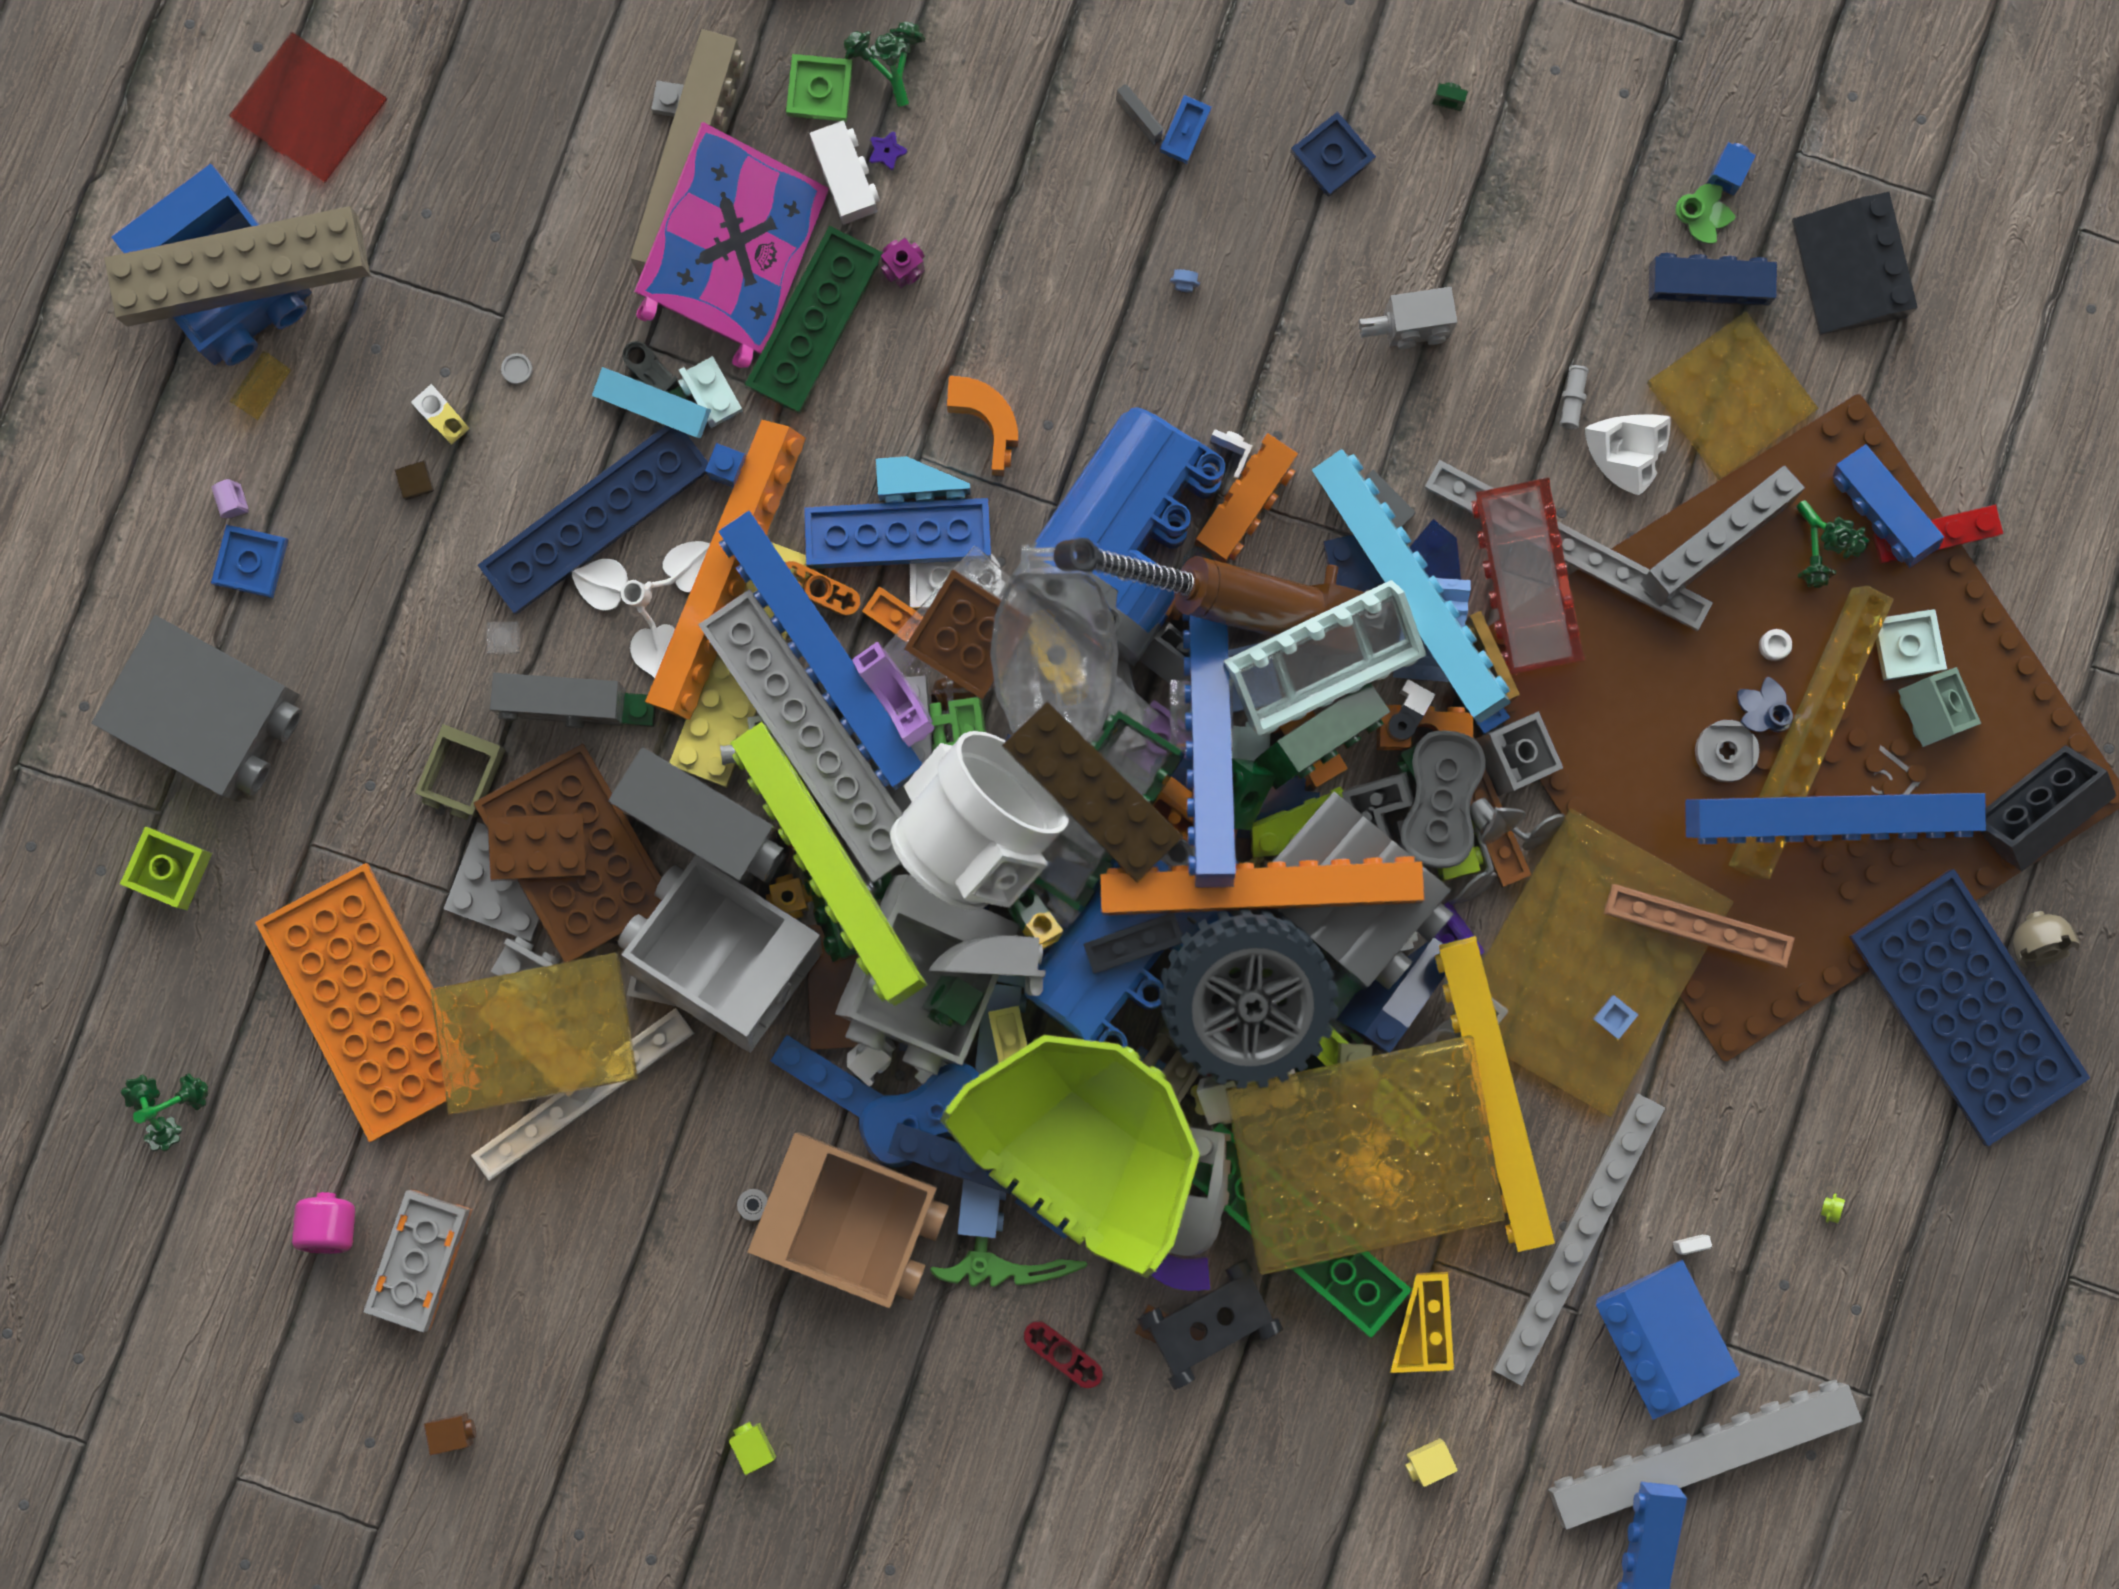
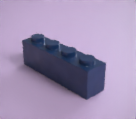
(1712, 280)

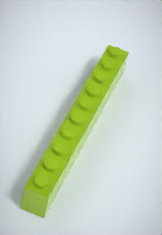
(828, 865)

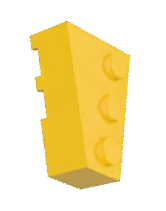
(1427, 1327)

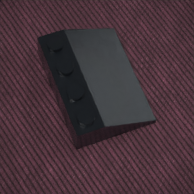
(1855, 264)

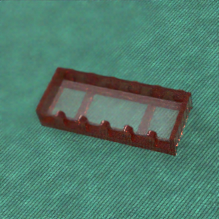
(1528, 576)

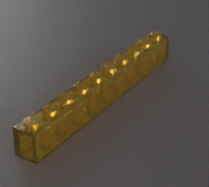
(1817, 717)

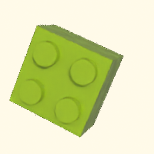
(166, 868)

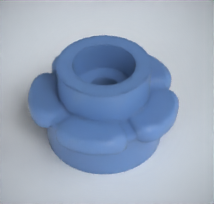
(1185, 280)

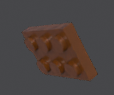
(536, 847)

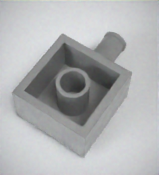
(1414, 318)

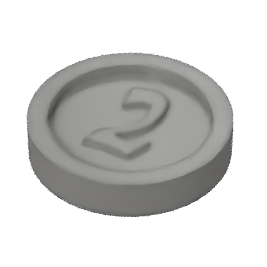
(516, 369)

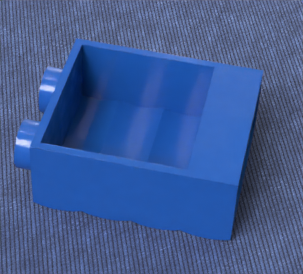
(200, 209)

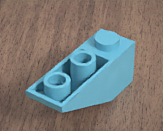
(908, 479)

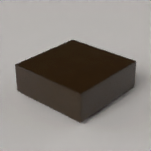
(414, 480)

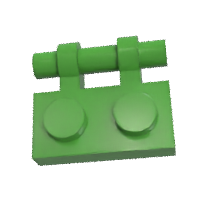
(964, 716)

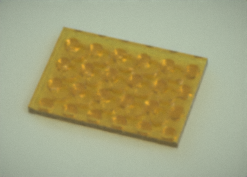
(533, 1034)

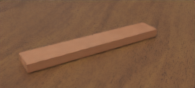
(1699, 925)

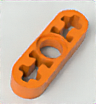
(842, 590)

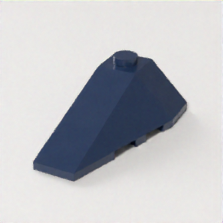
(1384, 1014)

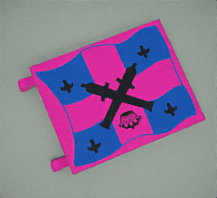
(730, 241)

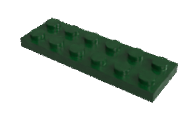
(814, 319)

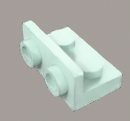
(710, 391)

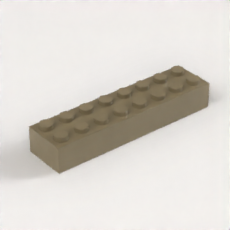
(703, 99)
(237, 266)

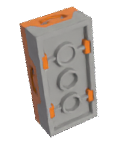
(417, 1261)

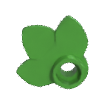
(1709, 213)

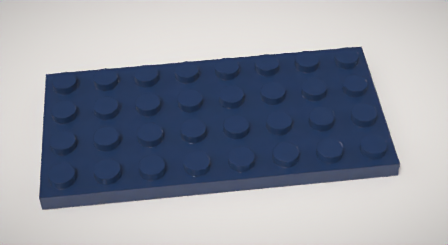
(1969, 1007)

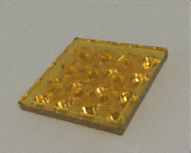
(1732, 395)

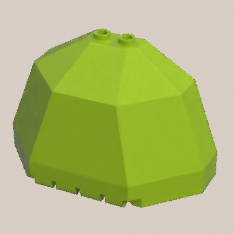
(1087, 1139)

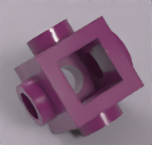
(902, 272)

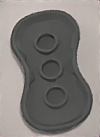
(1446, 775)

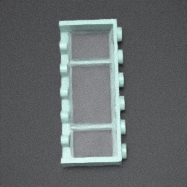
(1326, 658)

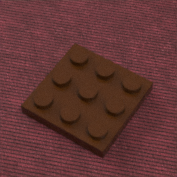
(958, 634)

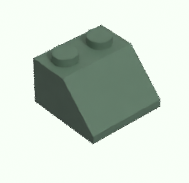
(1939, 707)

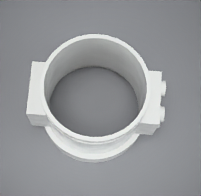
(975, 824)

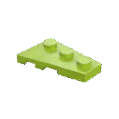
(1276, 831)

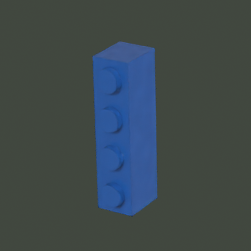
(1887, 506)
(1653, 1537)

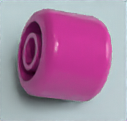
(323, 1224)

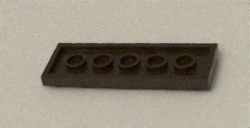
(1092, 791)

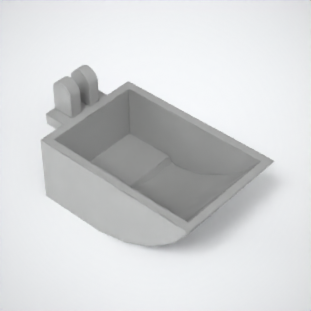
(998, 957)

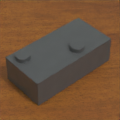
(557, 699)

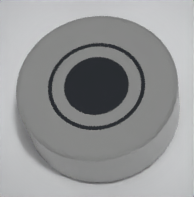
(752, 1204)

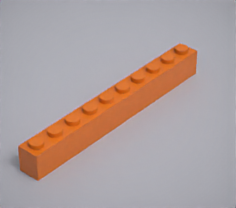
(718, 582)
(1266, 887)

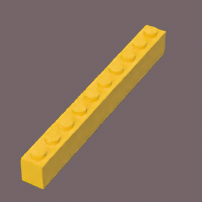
(1511, 1147)

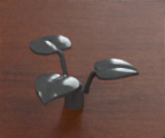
(1494, 825)

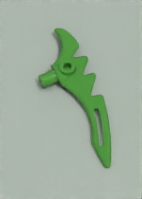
(983, 1264)

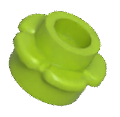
(1832, 1208)

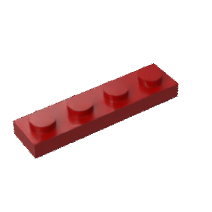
(1956, 529)

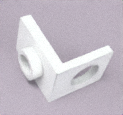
(1234, 443)

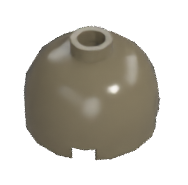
(2043, 939)

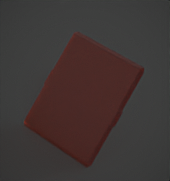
(308, 107)

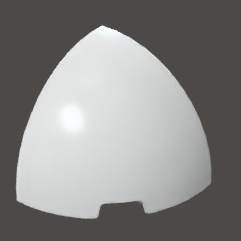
(1628, 448)

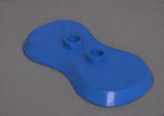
(915, 1109)

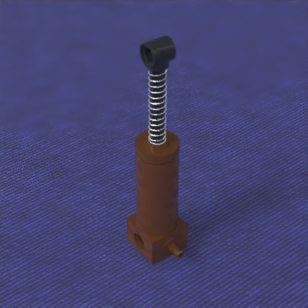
(1216, 588)

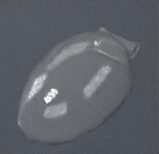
(1054, 646)

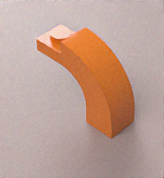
(986, 403)

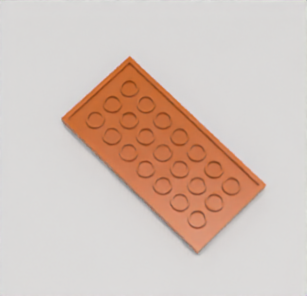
(362, 998)

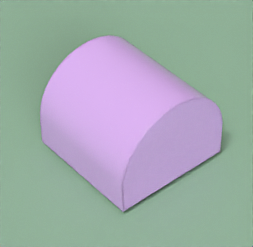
(229, 498)

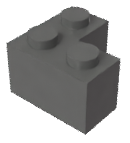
(1379, 797)

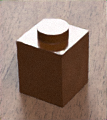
(450, 1433)

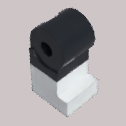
(1406, 721)

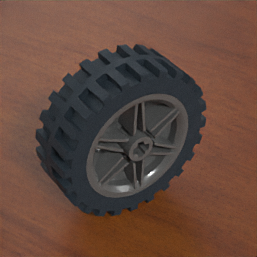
(1203, 971)

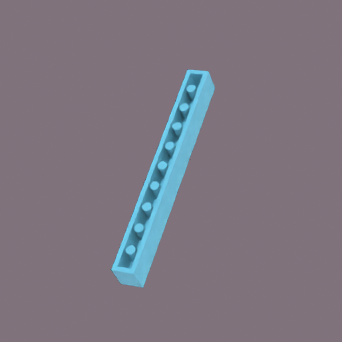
(1395, 561)

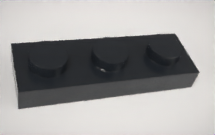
(1133, 943)

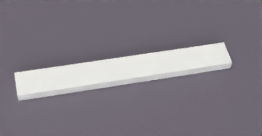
(562, 1110)

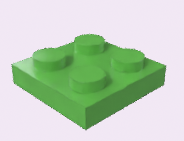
(819, 87)

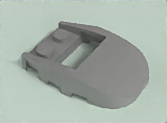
(1202, 1216)

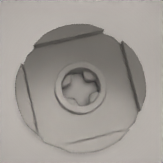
(1713, 763)

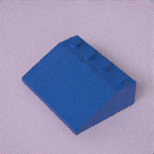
(1667, 1339)

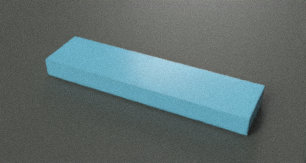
(651, 402)

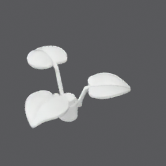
(606, 582)

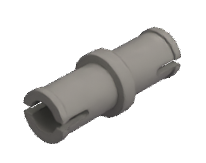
(1574, 397)

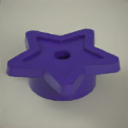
(890, 158)

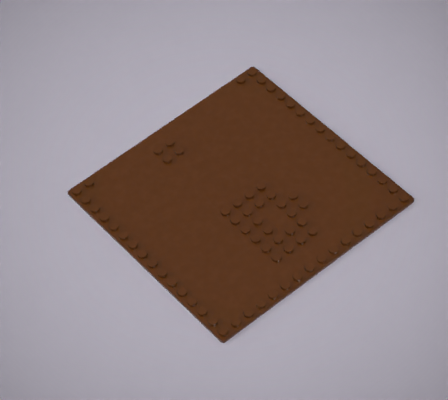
(1653, 685)

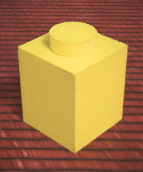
(1430, 1463)

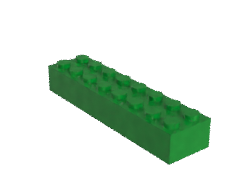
(1352, 1283)

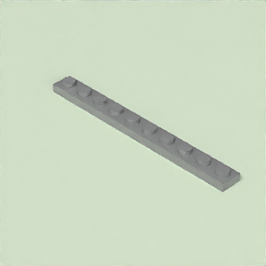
(1581, 552)
(1578, 1239)

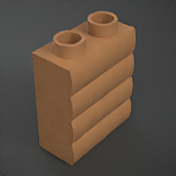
(847, 1221)

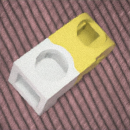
(440, 414)

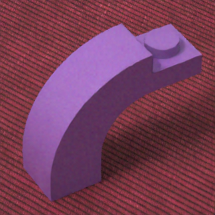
(894, 693)

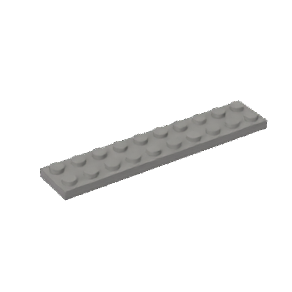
(807, 730)

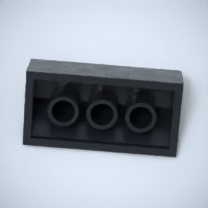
(2046, 806)

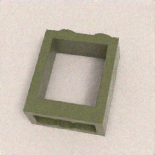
(445, 737)

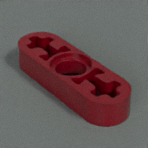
(1077, 1374)

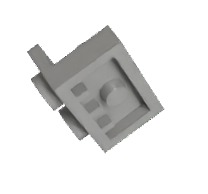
(519, 957)

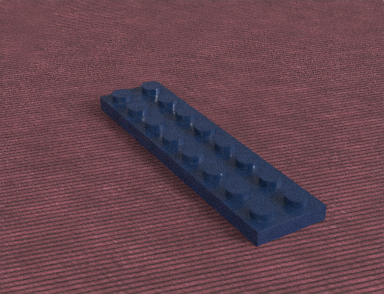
(594, 517)

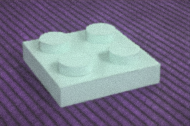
(1910, 645)

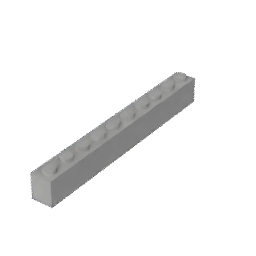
(1706, 1453)

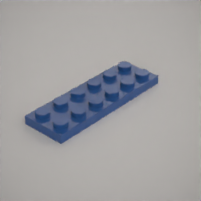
(895, 533)

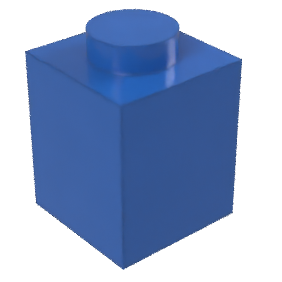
(1731, 167)
(725, 465)

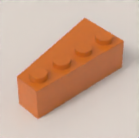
(1247, 499)

